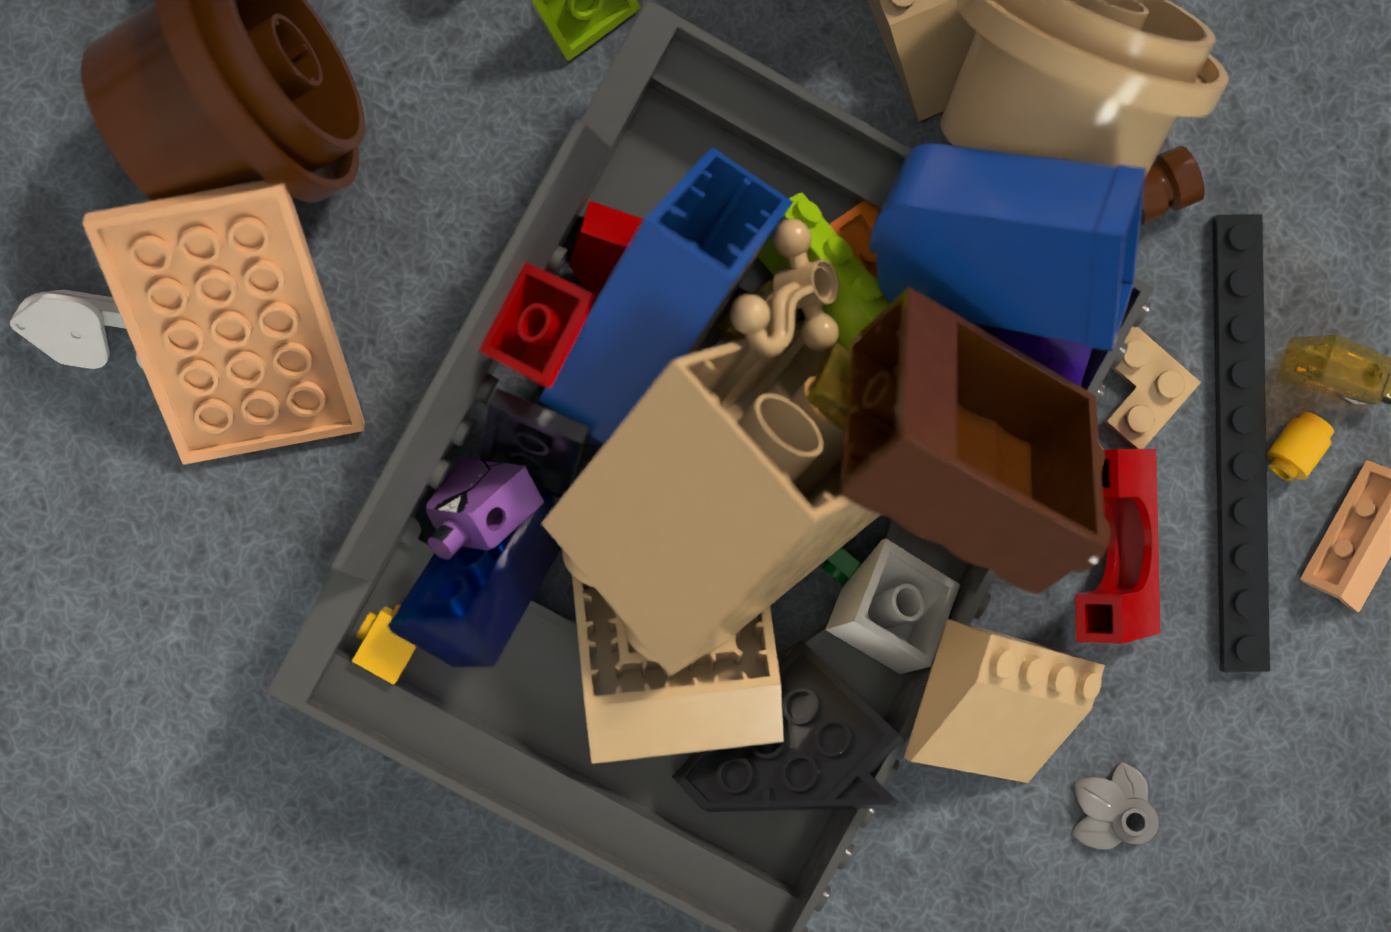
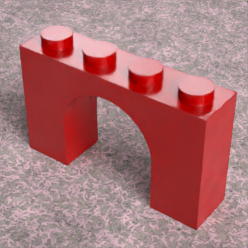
(1128, 596)

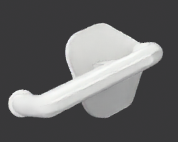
(69, 326)

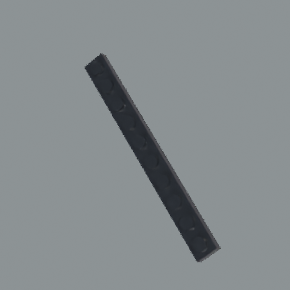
(1241, 443)

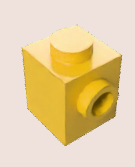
(381, 649)

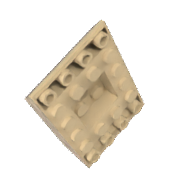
(707, 706)

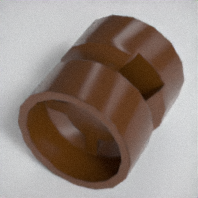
(1171, 183)

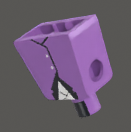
(480, 505)

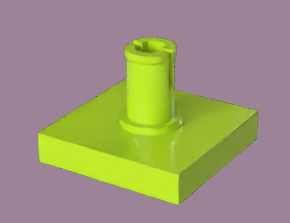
(581, 23)

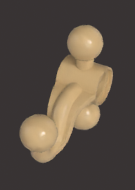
(794, 287)

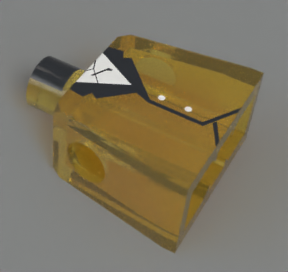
(1337, 369)

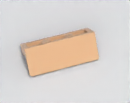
(1356, 540)

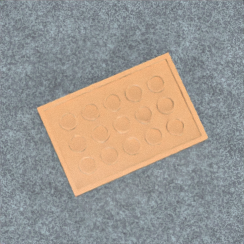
(227, 319)

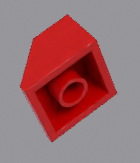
(538, 324)

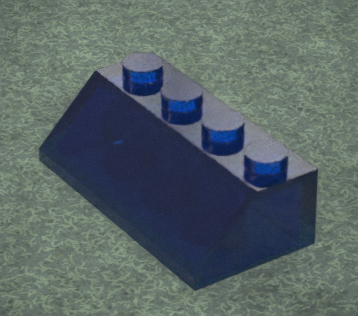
(474, 600)

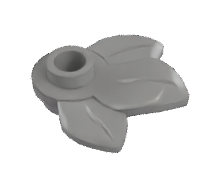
(1108, 807)

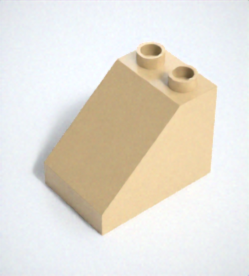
(710, 499)

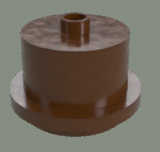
(226, 98)

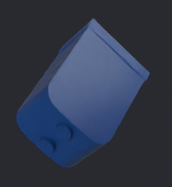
(1013, 240)

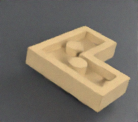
(1157, 390)

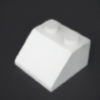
(894, 609)

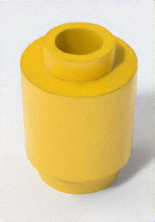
(1300, 447)

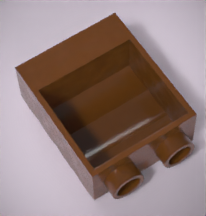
(973, 445)

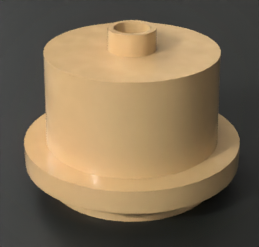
(1081, 78)

